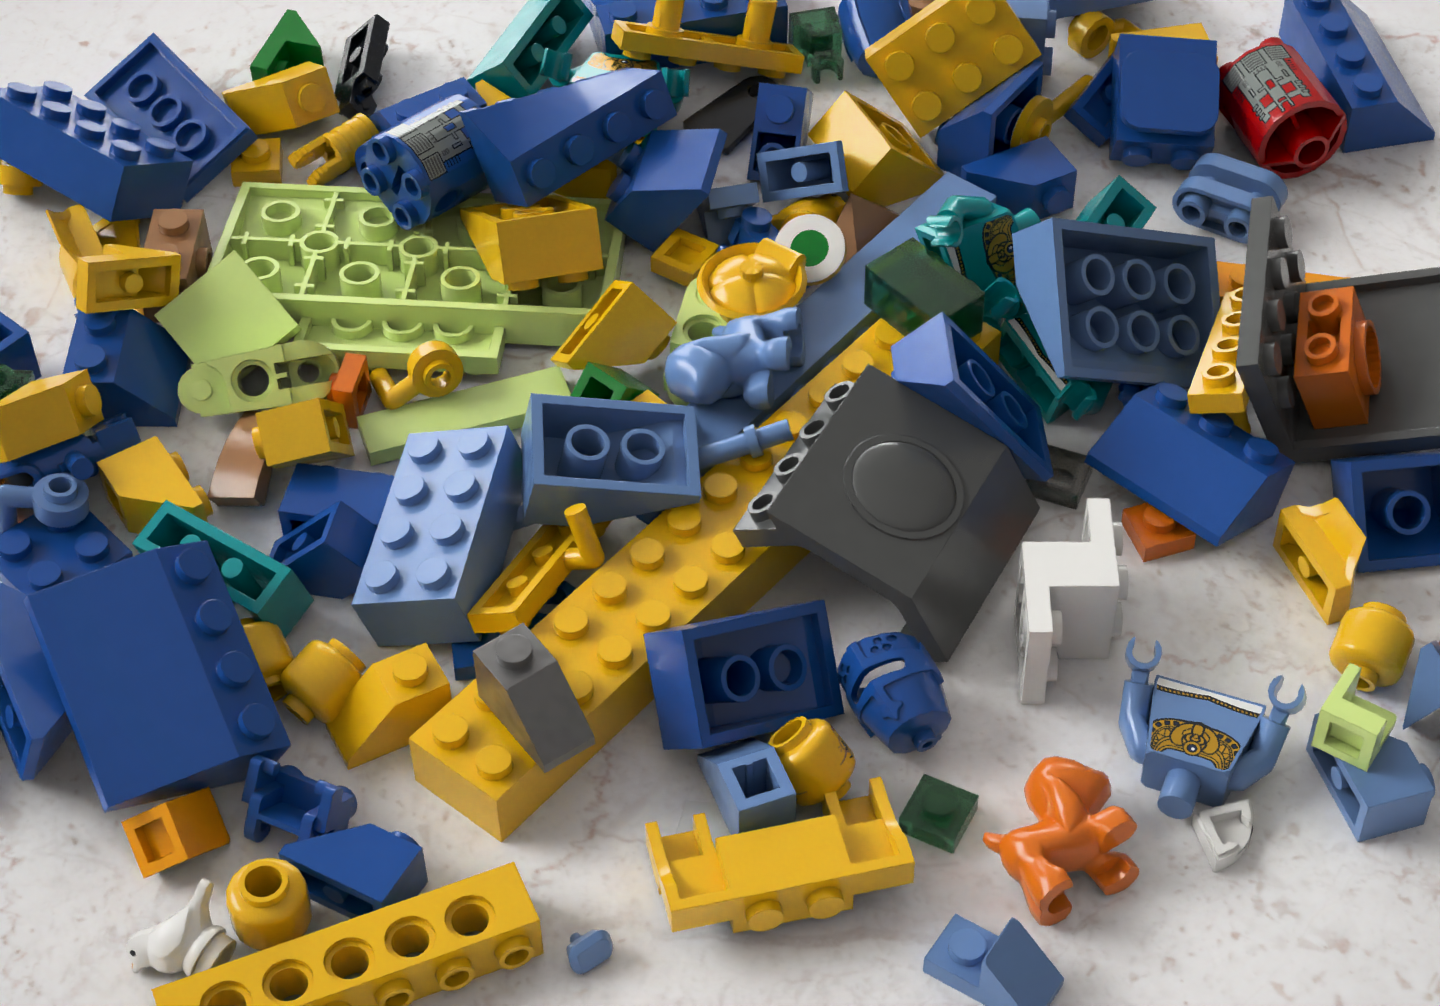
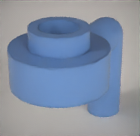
(56, 501)

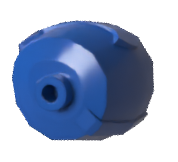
(867, 22)
(900, 707)

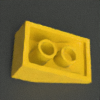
(536, 241)

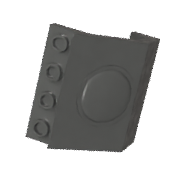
(898, 503)

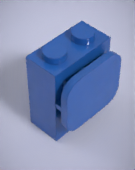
(1163, 100)

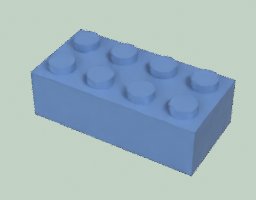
(441, 536)

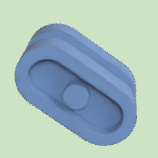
(1221, 193)

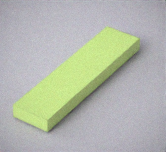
(480, 406)

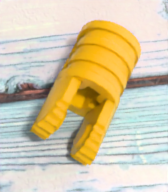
(336, 147)

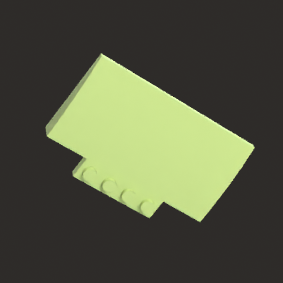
(386, 289)

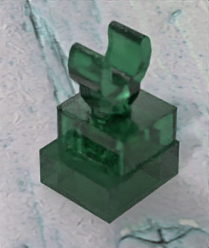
(819, 39)

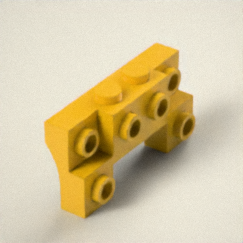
(782, 869)

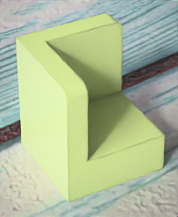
(1350, 725)

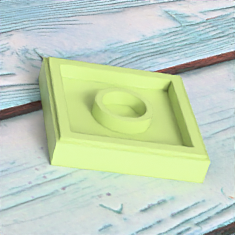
(226, 314)

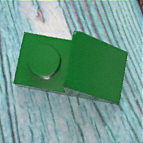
(286, 47)

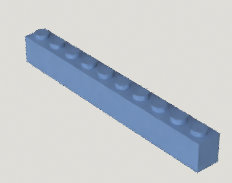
(831, 317)

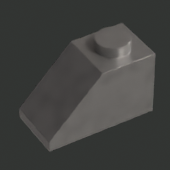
(531, 697)

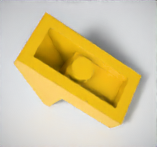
(127, 279)

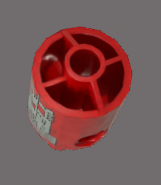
(1280, 109)

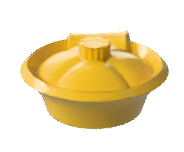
(752, 279)

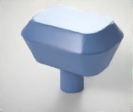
(589, 950)

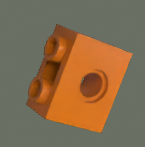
(1336, 358)

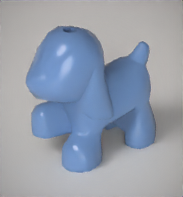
(738, 359)

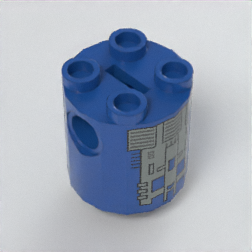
(424, 163)

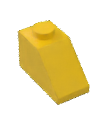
(284, 99)
(617, 331)
(47, 413)
(302, 433)
(389, 705)

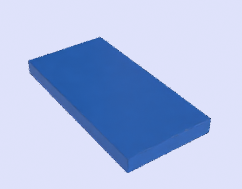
(177, 106)

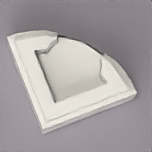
(1224, 832)

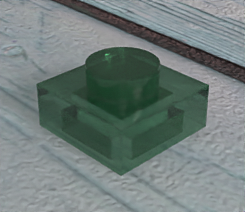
(938, 813)

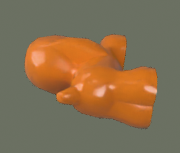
(1066, 839)

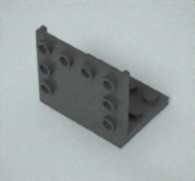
(1408, 333)

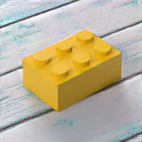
(950, 57)

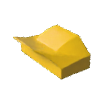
(76, 239)
(1322, 553)

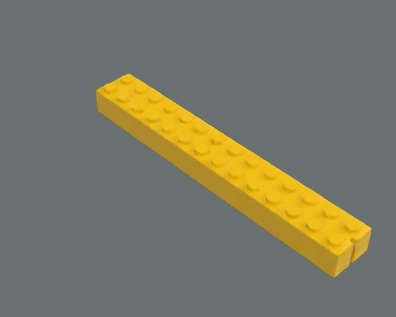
(668, 576)

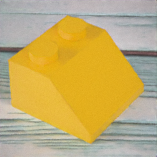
(879, 152)

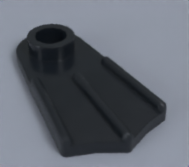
(730, 112)

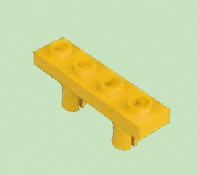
(726, 52)
(1216, 380)

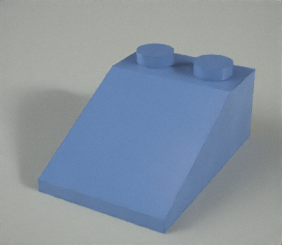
(607, 455)

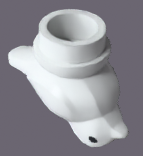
(183, 940)

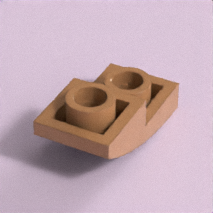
(239, 472)

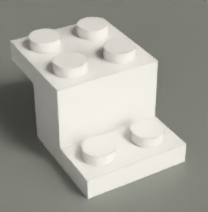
(1069, 600)

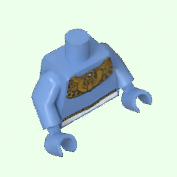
(1197, 739)

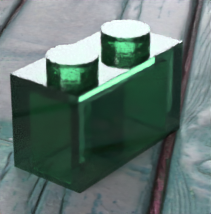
(916, 285)

